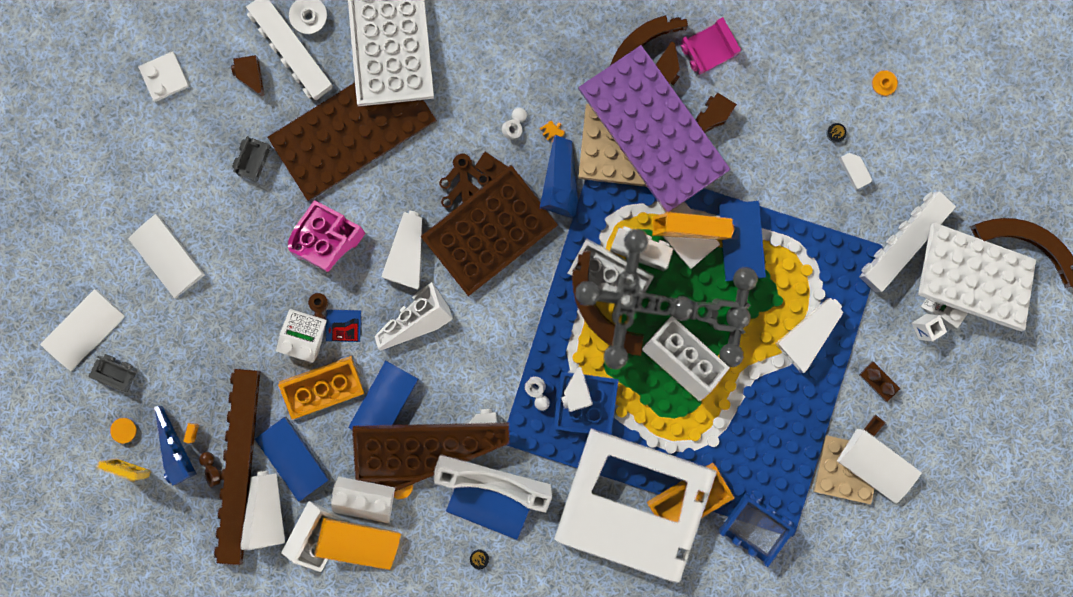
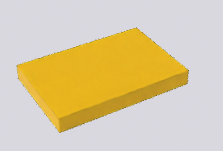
(124, 469)

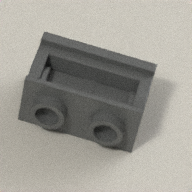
(251, 158)
(113, 373)

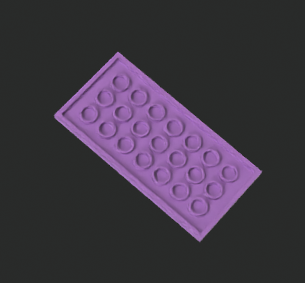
(654, 129)

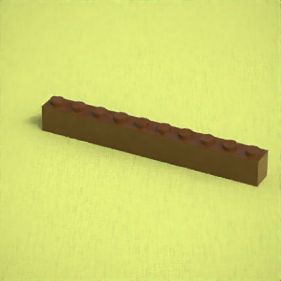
(238, 465)

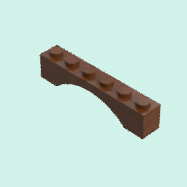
(717, 112)

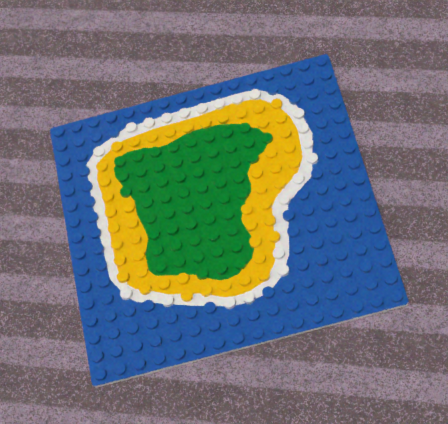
(764, 415)

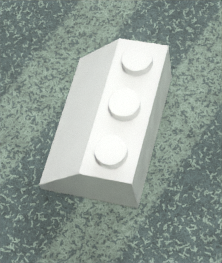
(655, 255)
(362, 499)
(304, 537)

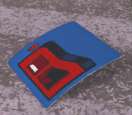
(343, 325)

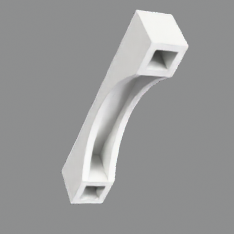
(458, 473)

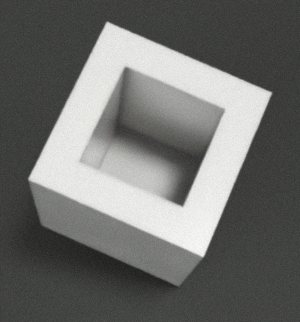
(929, 327)

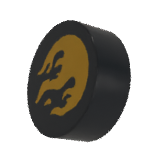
(836, 132)
(479, 559)

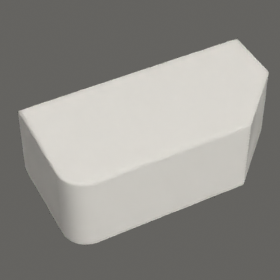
(855, 170)

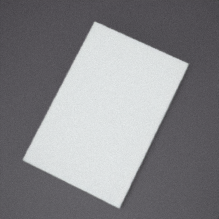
(690, 249)

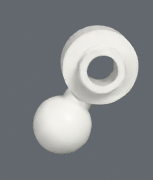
(518, 115)
(541, 401)

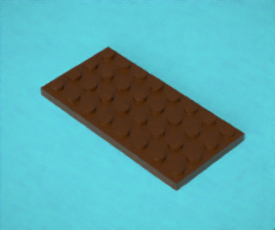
(344, 138)

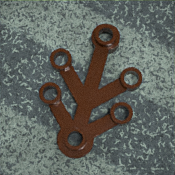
(464, 184)

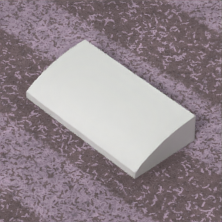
(166, 256)
(606, 268)
(83, 330)
(878, 466)

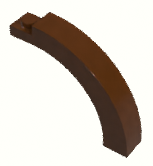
(648, 32)
(1033, 234)
(594, 317)

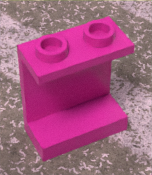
(710, 47)

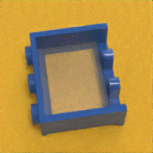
(757, 528)

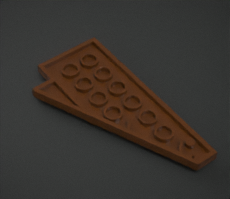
(409, 453)

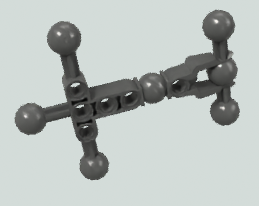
(680, 307)

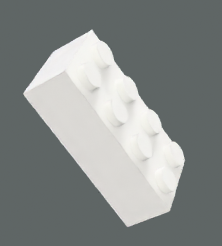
(686, 358)

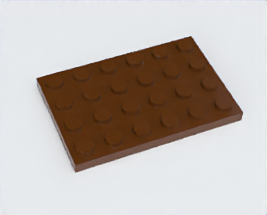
(489, 230)

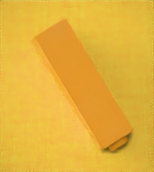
(692, 226)

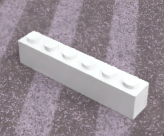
(289, 46)
(906, 242)

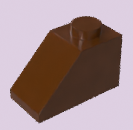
(669, 64)
(249, 73)

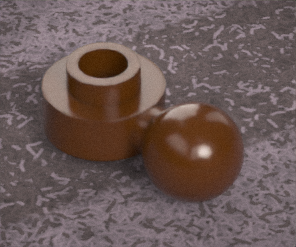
(318, 309)
(212, 474)

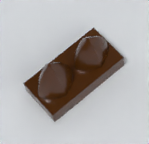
(879, 381)

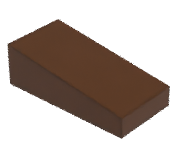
(874, 425)

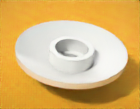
(298, 14)

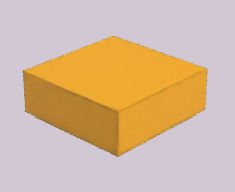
(191, 433)

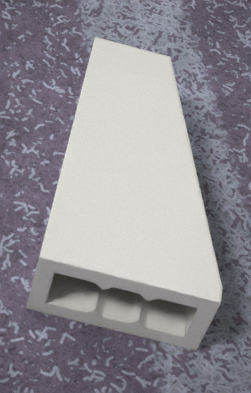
(406, 252)
(809, 335)
(263, 513)

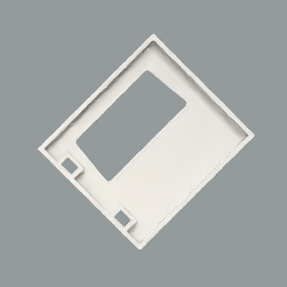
(626, 532)

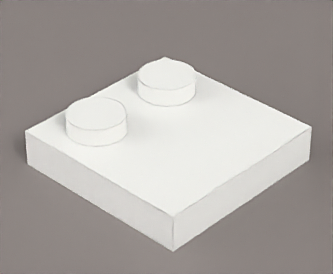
(163, 76)

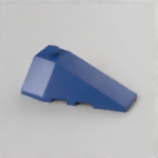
(560, 183)
(174, 457)

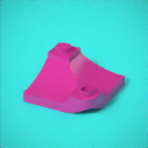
(323, 236)

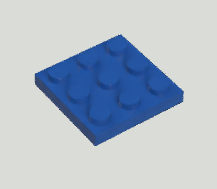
(595, 416)

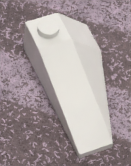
(423, 316)

